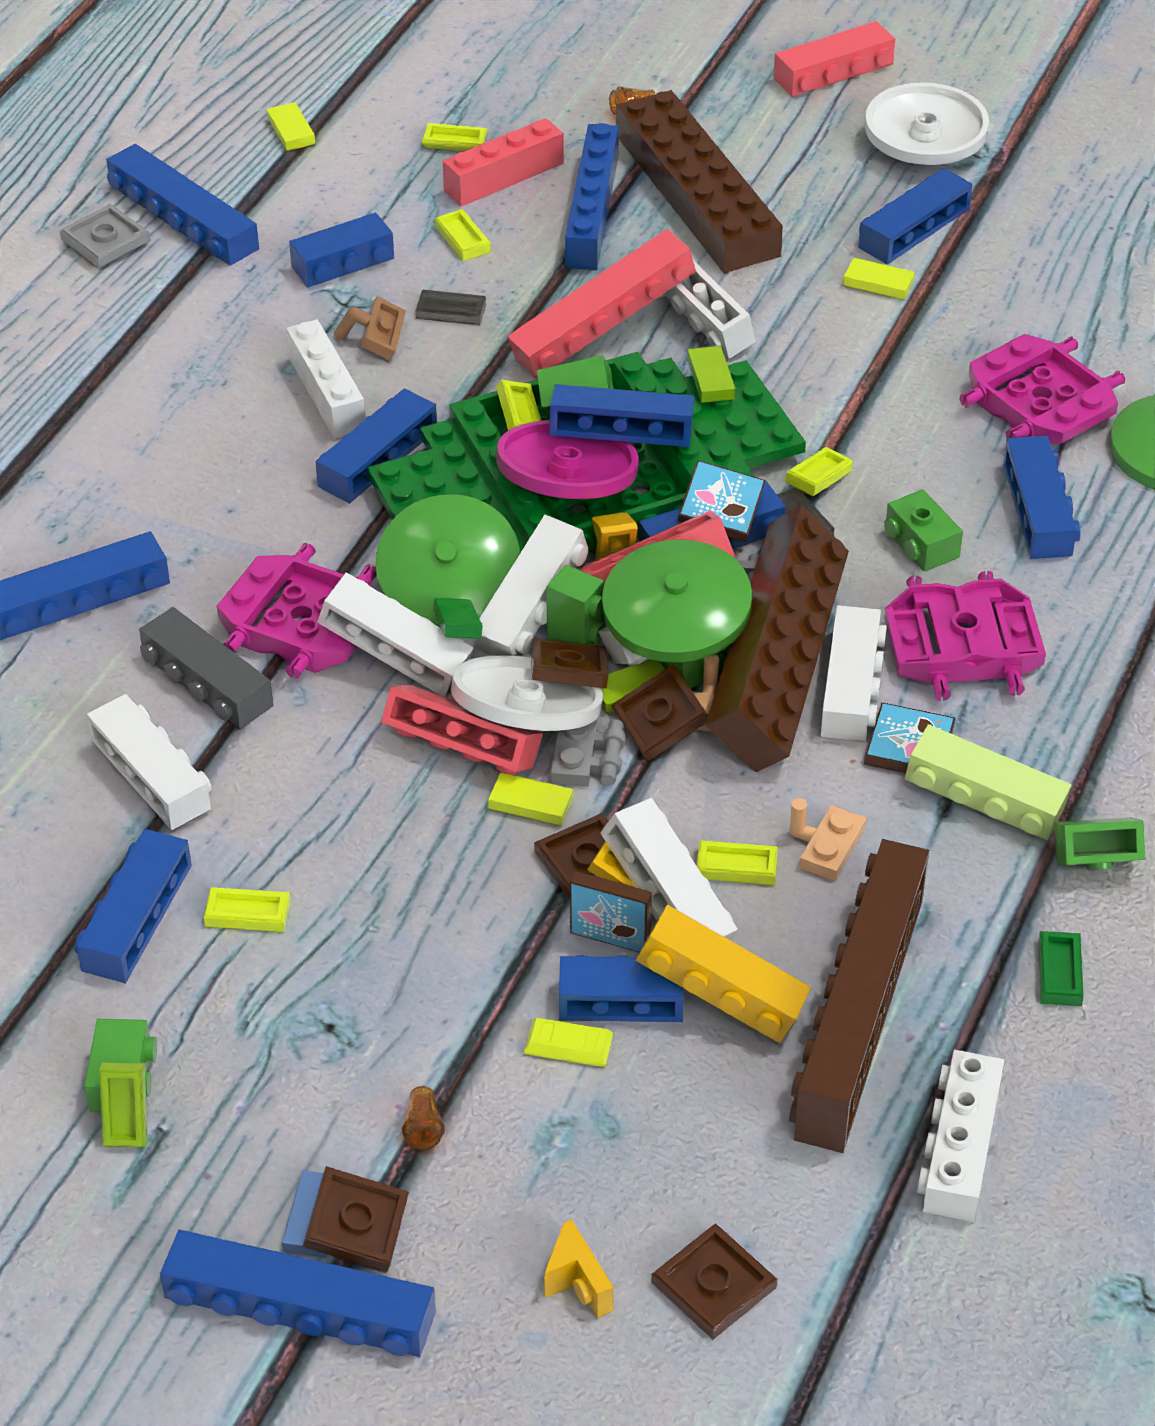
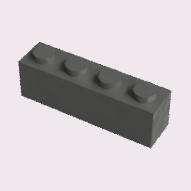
(206, 668)

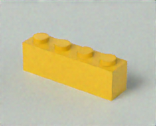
(723, 974)

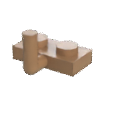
(381, 327)

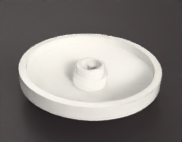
(926, 123)
(506, 694)

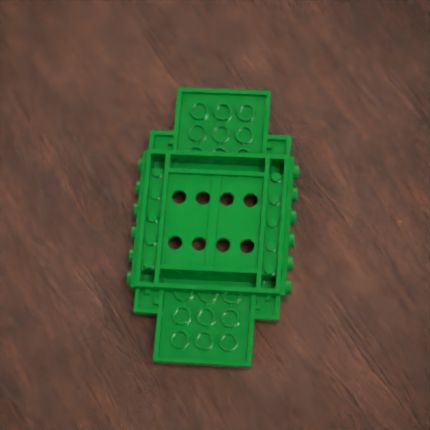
(464, 452)

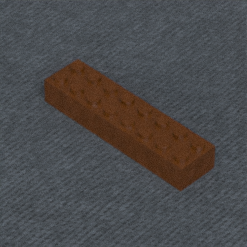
(699, 181)
(778, 650)
(858, 996)

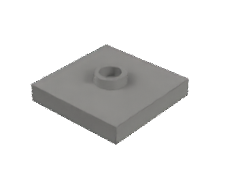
(104, 235)

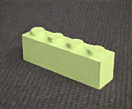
(987, 782)

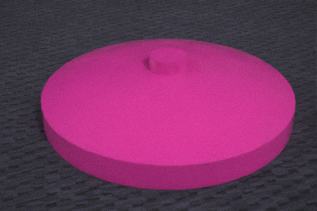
(565, 464)

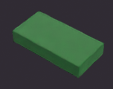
(457, 618)
(1060, 968)

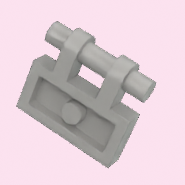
(574, 754)

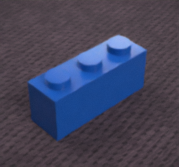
(341, 249)
(616, 991)

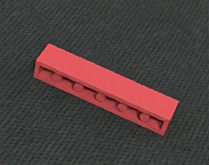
(602, 303)

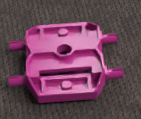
(1053, 400)
(299, 642)
(997, 646)

